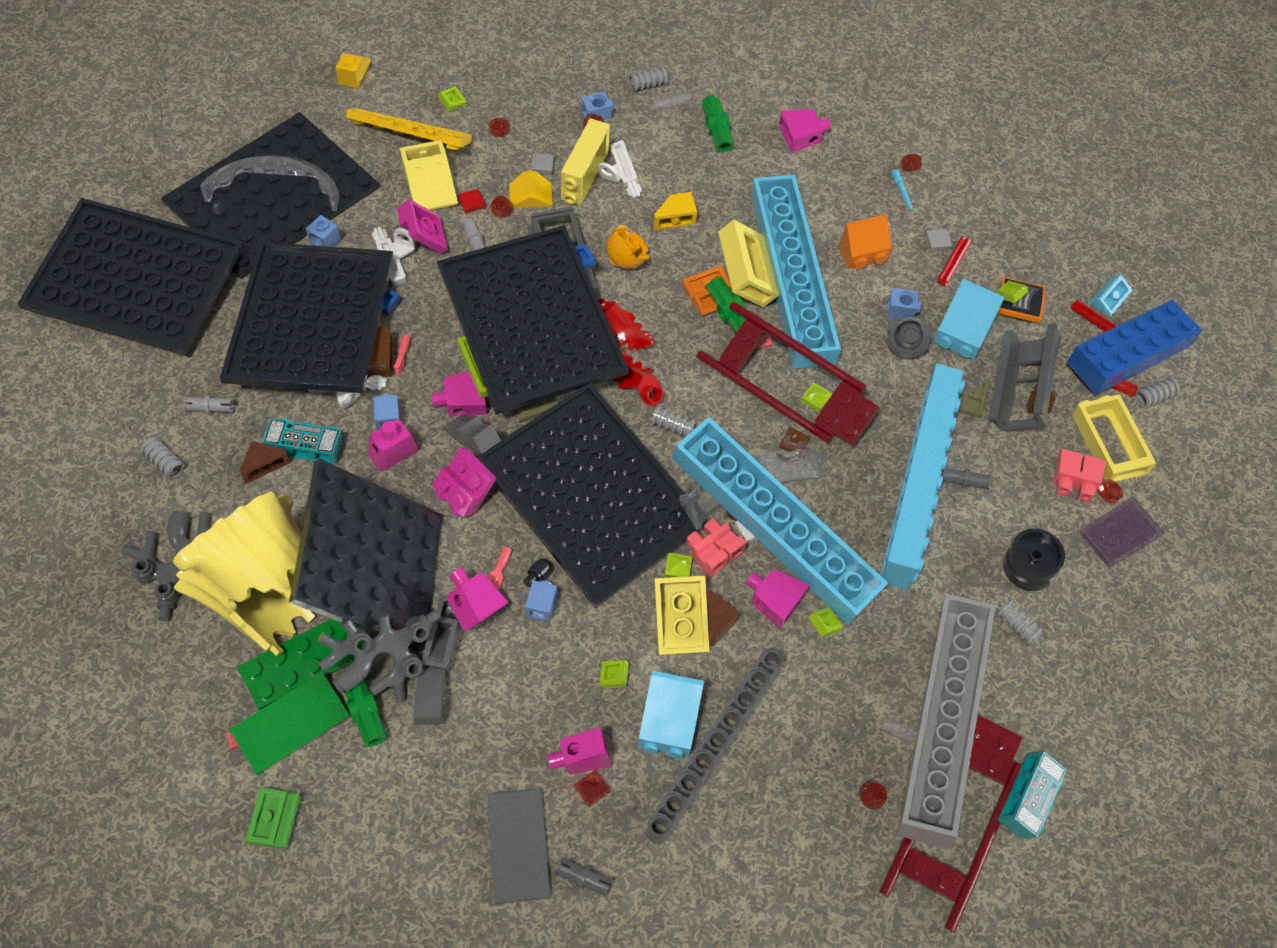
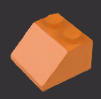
(866, 242)

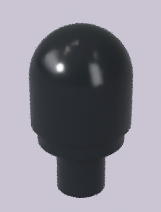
(538, 570)

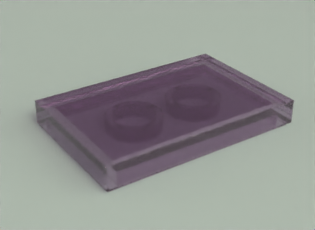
(1121, 532)

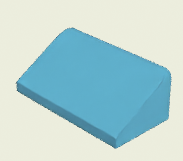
(1111, 295)

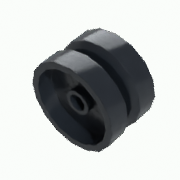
(1033, 559)

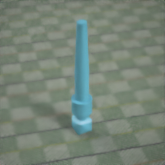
(899, 181)

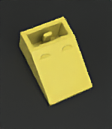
(428, 175)

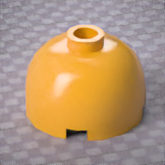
(626, 249)

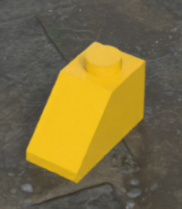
(351, 69)
(676, 211)

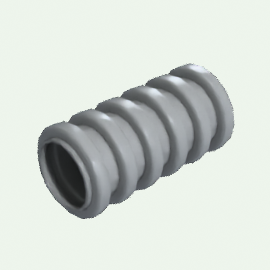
(648, 79)
(1158, 392)
(671, 421)
(161, 457)
(1019, 622)

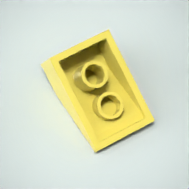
(681, 614)

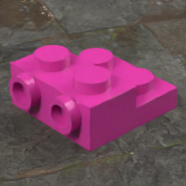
(422, 225)
(464, 483)

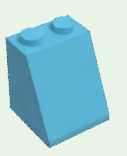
(968, 319)
(670, 714)

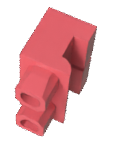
(1078, 473)
(717, 548)

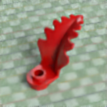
(624, 328)
(641, 380)

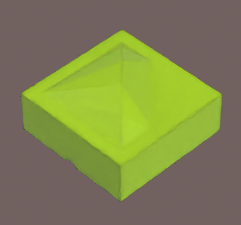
(452, 98)
(1012, 291)
(816, 397)
(678, 565)
(825, 622)
(614, 674)

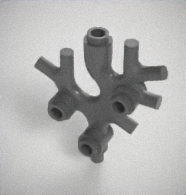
(147, 569)
(387, 641)

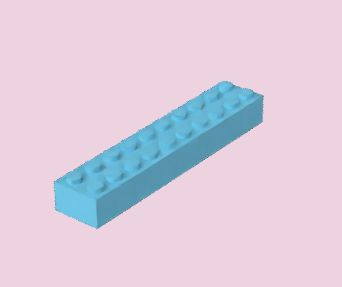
(796, 270)
(923, 478)
(779, 520)

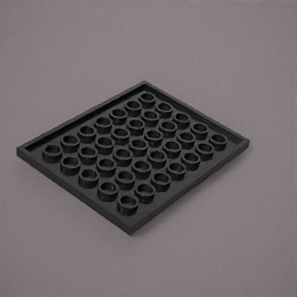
(272, 205)
(132, 276)
(309, 318)
(531, 319)
(590, 493)

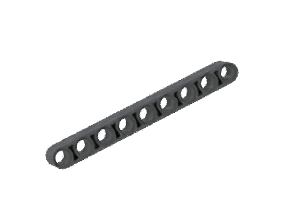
(711, 754)

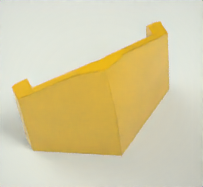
(530, 190)

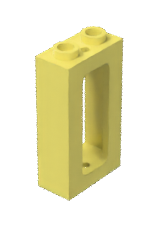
(583, 162)
(748, 263)
(1115, 410)

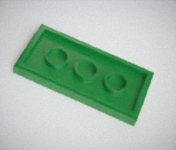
(289, 723)

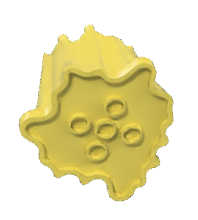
(247, 569)

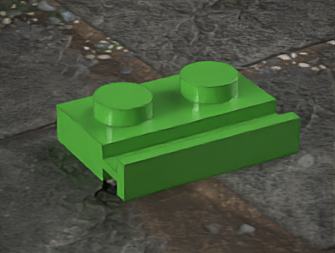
(273, 818)

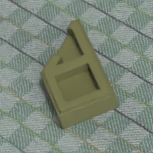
(974, 400)
(533, 410)

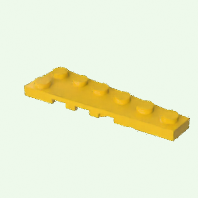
(451, 138)

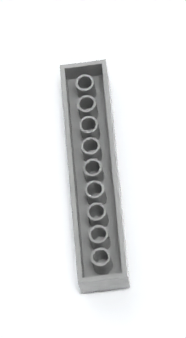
(947, 723)

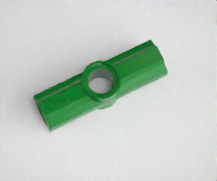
(718, 123)
(723, 297)
(365, 714)

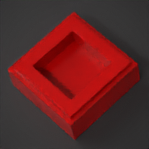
(471, 201)

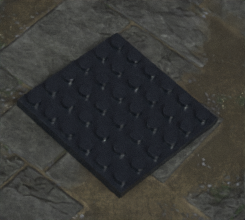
(364, 552)

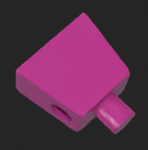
(802, 128)
(460, 394)
(390, 445)
(777, 595)
(473, 598)
(582, 753)

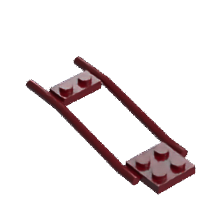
(845, 413)
(993, 758)

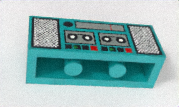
(304, 440)
(1032, 795)

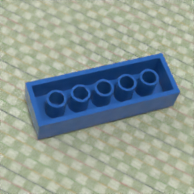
(1133, 346)

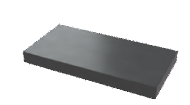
(518, 846)

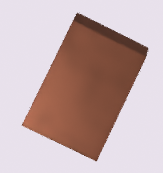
(262, 460)
(720, 617)

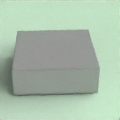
(542, 163)
(938, 240)

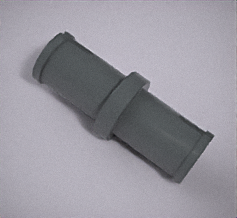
(966, 478)
(584, 877)

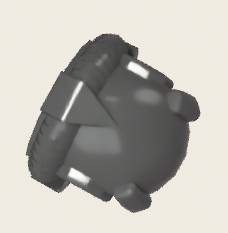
(911, 331)

